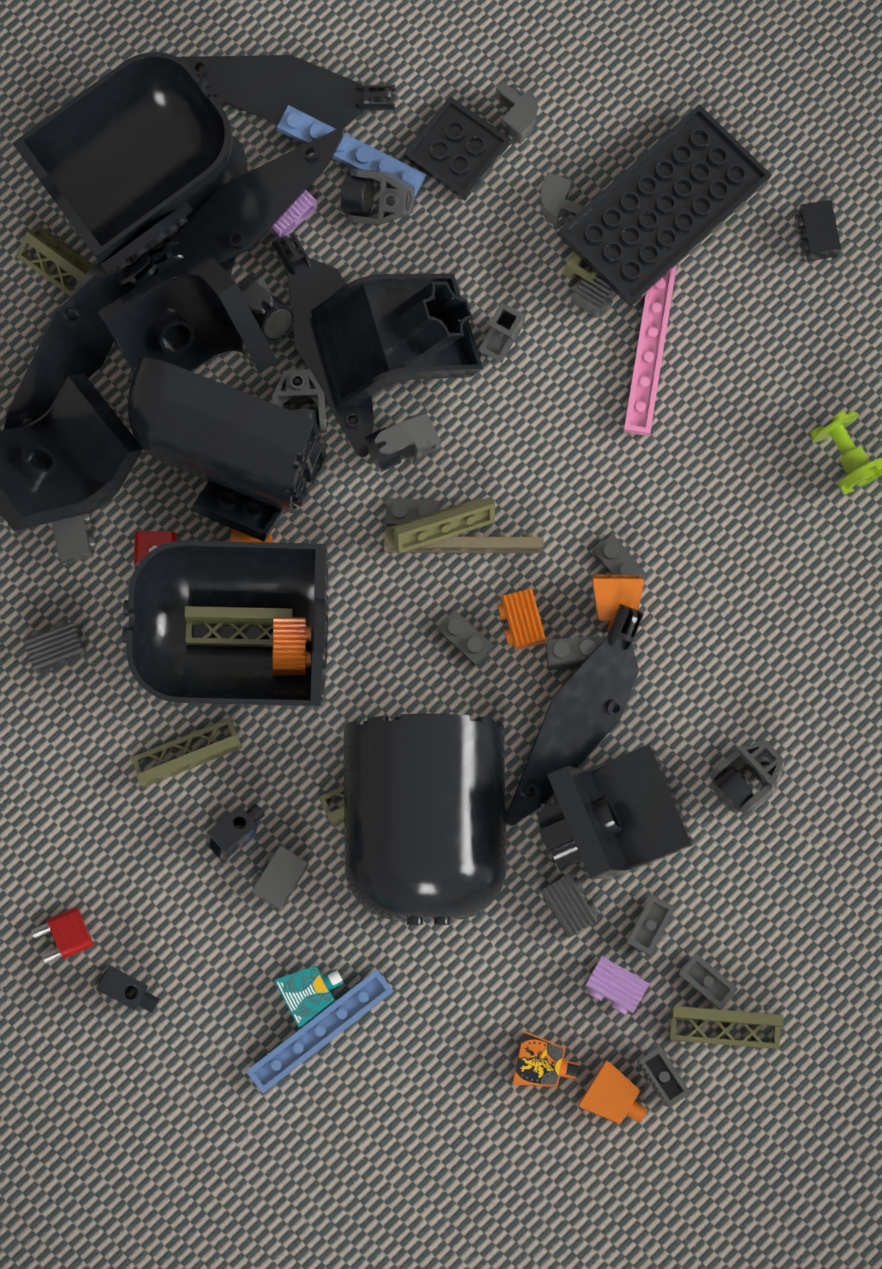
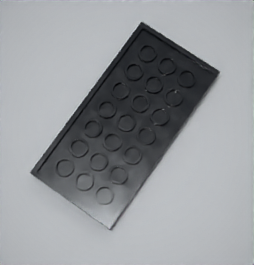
(664, 205)

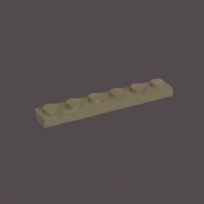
(479, 544)

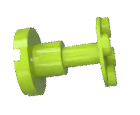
(854, 460)

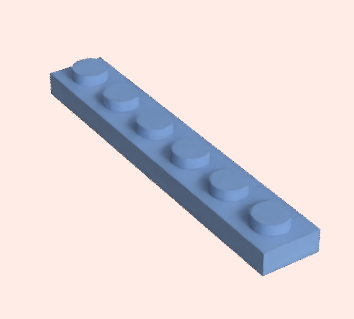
(350, 150)
(319, 1031)

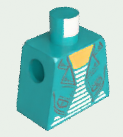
(308, 992)

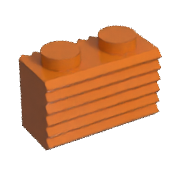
(522, 619)
(290, 646)

